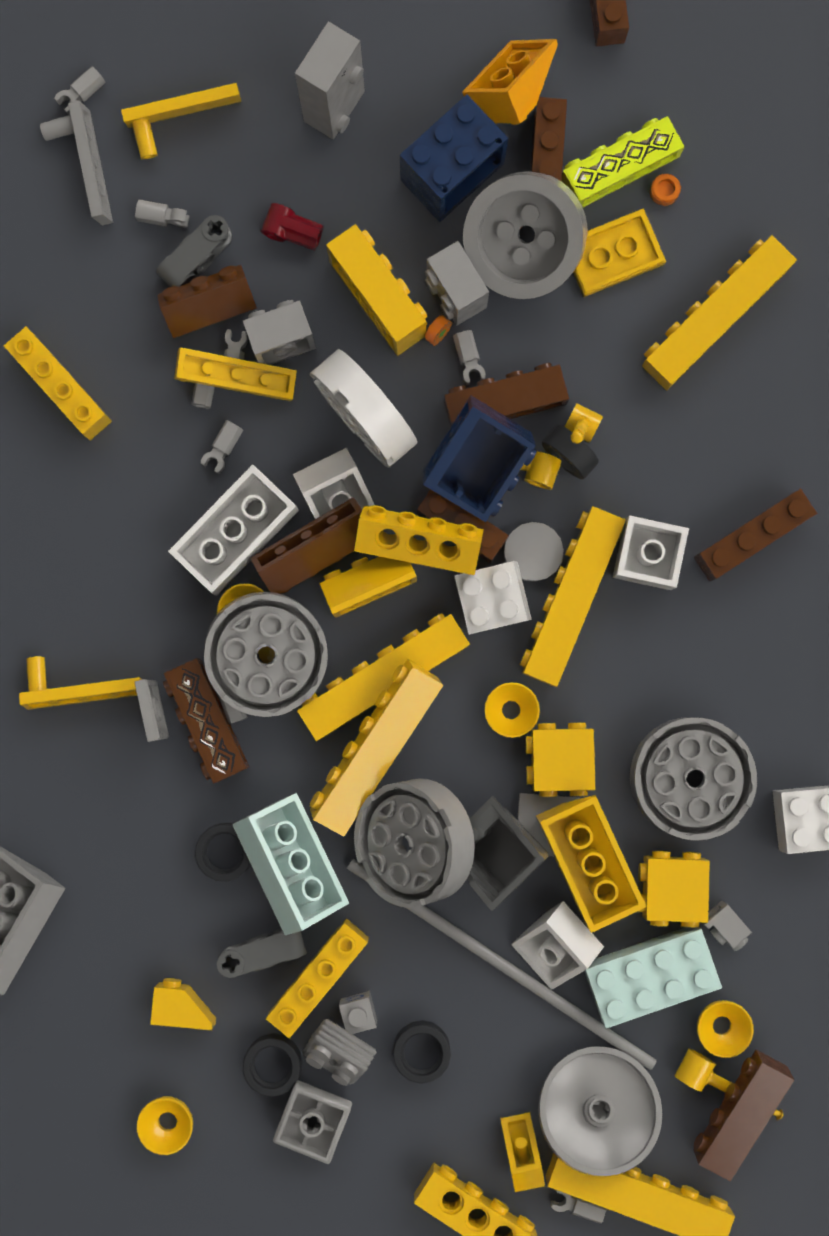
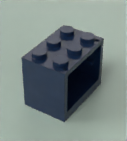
(453, 158)
(479, 459)

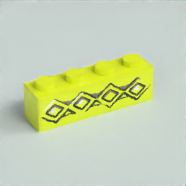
(623, 161)

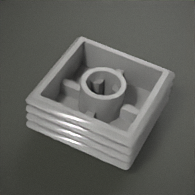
(338, 1053)
(322, 1138)

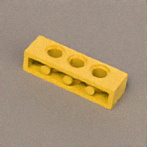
(57, 383)
(404, 547)
(317, 978)
(456, 1214)

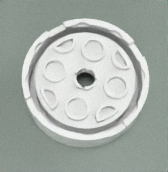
(363, 407)

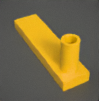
(142, 115)
(235, 374)
(42, 697)

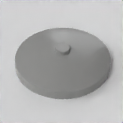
(600, 1111)

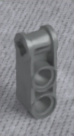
(195, 252)
(261, 953)

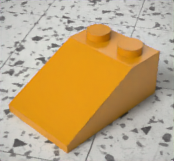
(513, 80)

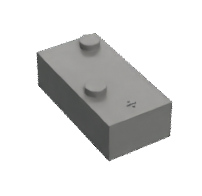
(331, 80)

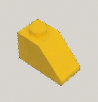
(179, 1006)
(522, 1152)

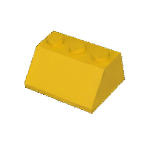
(365, 583)

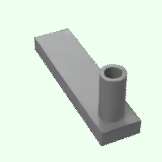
(81, 125)

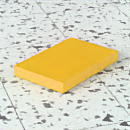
(618, 253)

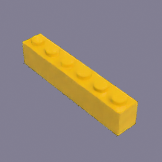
(719, 312)
(573, 596)
(360, 691)
(375, 747)
(646, 1199)

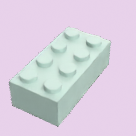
(290, 864)
(652, 976)

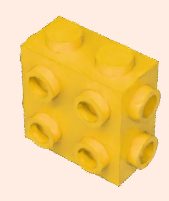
(561, 759)
(675, 888)

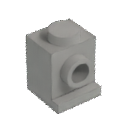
(727, 926)

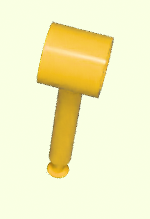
(583, 424)
(542, 470)
(697, 1072)

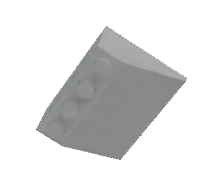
(25, 906)

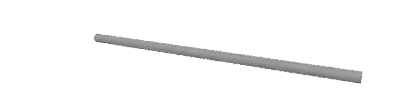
(522, 978)

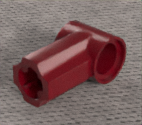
(284, 225)

